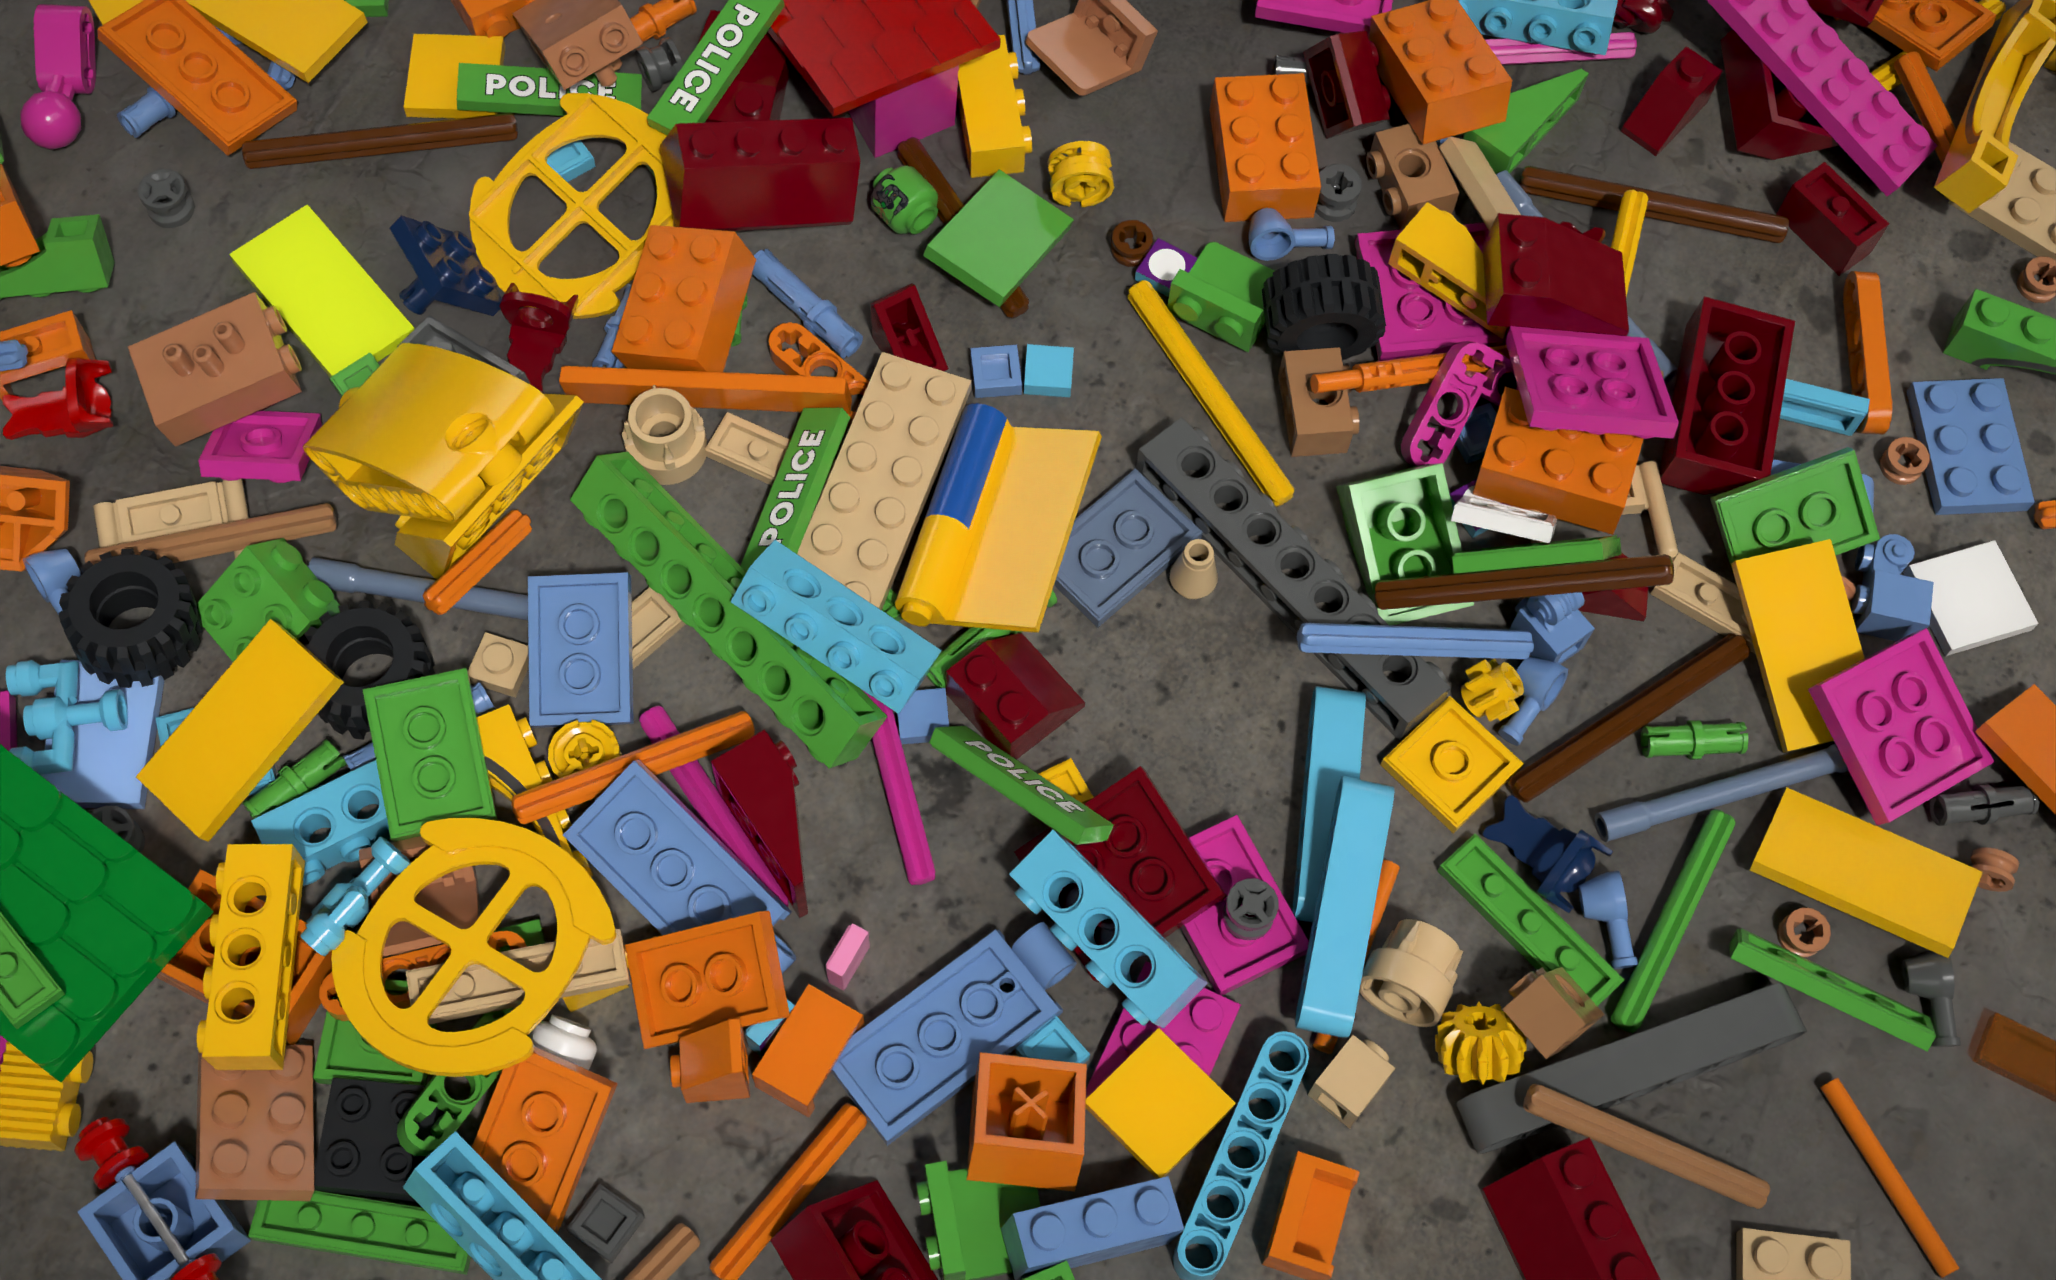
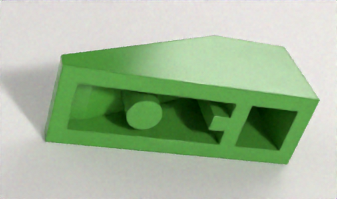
(1528, 120)

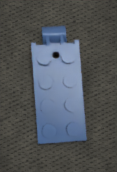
(669, 859)
(933, 1037)

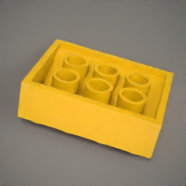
(441, 544)

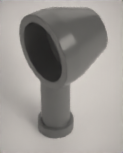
(1933, 978)

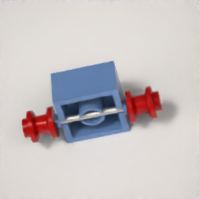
(150, 1211)

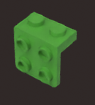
(1222, 295)
(263, 585)
(969, 1221)

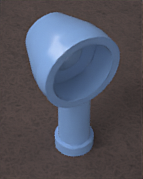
(1274, 238)
(50, 573)
(1541, 684)
(1605, 901)

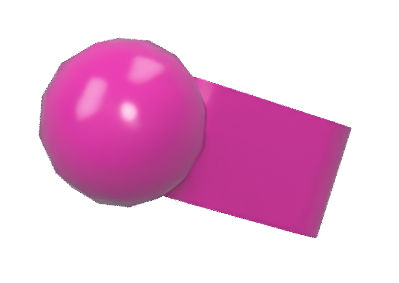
(63, 68)

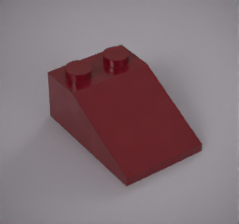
(758, 87)
(1552, 278)
(760, 792)

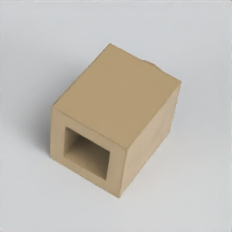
(1352, 1080)

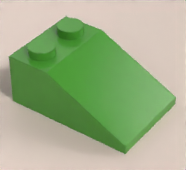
(1402, 531)

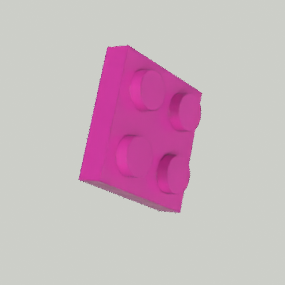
(260, 447)

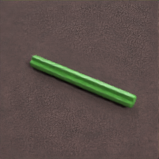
(1673, 921)

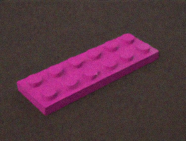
(1832, 86)

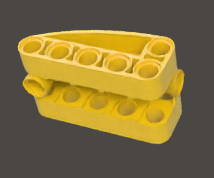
(428, 433)

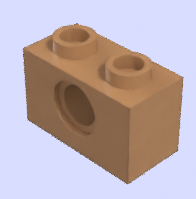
(1401, 153)
(1311, 426)
(1551, 1010)

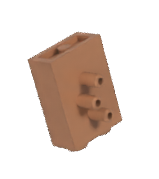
(579, 37)
(216, 368)

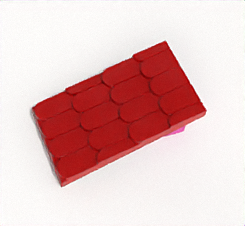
(885, 60)

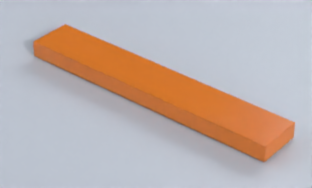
(708, 389)

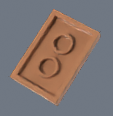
(256, 1131)

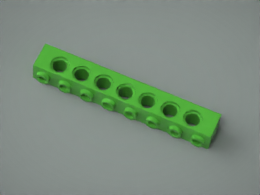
(700, 583)

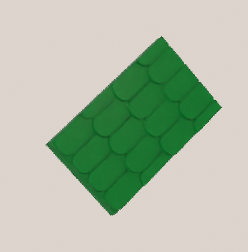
(86, 910)

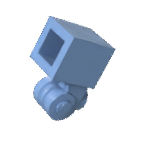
(1889, 602)
(1555, 625)

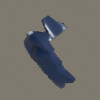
(1557, 856)

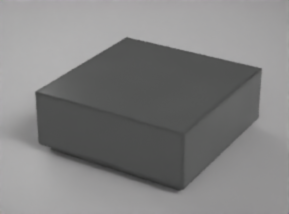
(605, 1223)

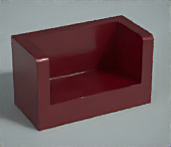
(1832, 218)

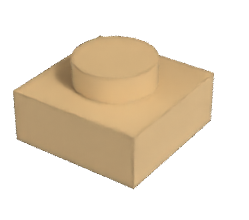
(499, 664)

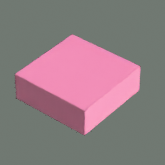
(847, 956)

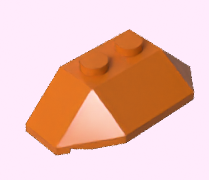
(31, 513)

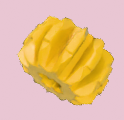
(1480, 1043)

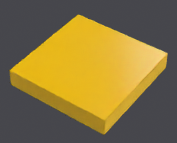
(434, 72)
(1451, 764)
(1159, 1104)

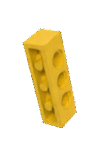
(260, 1037)

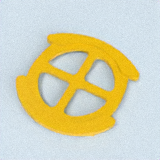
(492, 202)
(458, 844)

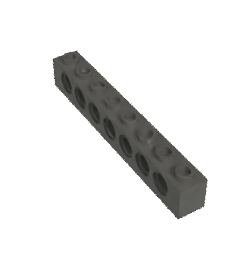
(1260, 567)

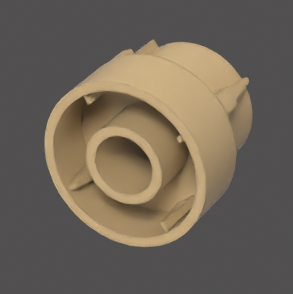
(665, 435)
(1412, 973)

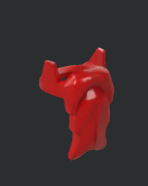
(75, 411)

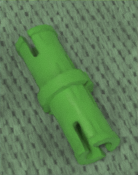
(1694, 739)
(296, 780)

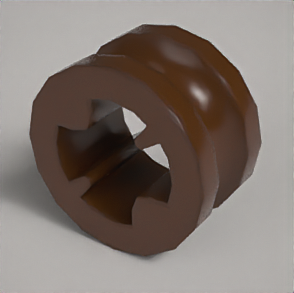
(1121, 250)

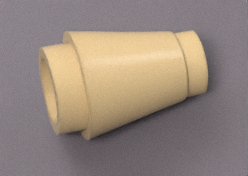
(1195, 570)

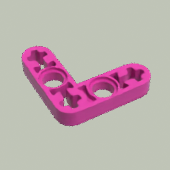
(1466, 387)

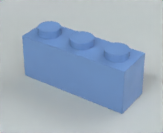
(1092, 1227)

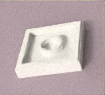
(1504, 518)
(1973, 598)

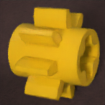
(1492, 690)

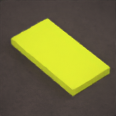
(321, 292)

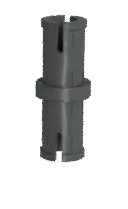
(1958, 806)

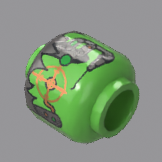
(904, 200)

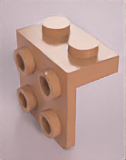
(1094, 44)
(449, 897)

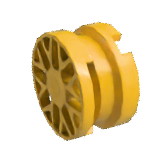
(1081, 175)
(580, 747)

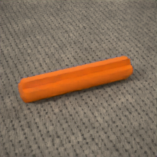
(1926, 101)
(477, 562)

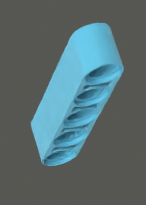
(1331, 752)
(1344, 907)
(1255, 1135)

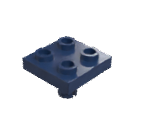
(444, 269)

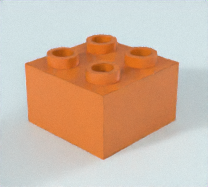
(1027, 1122)

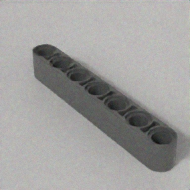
(1637, 1064)

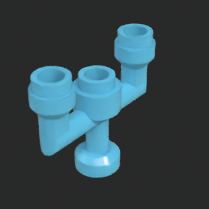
(56, 715)
(348, 902)

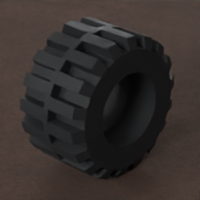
(1324, 305)
(126, 584)
(363, 633)

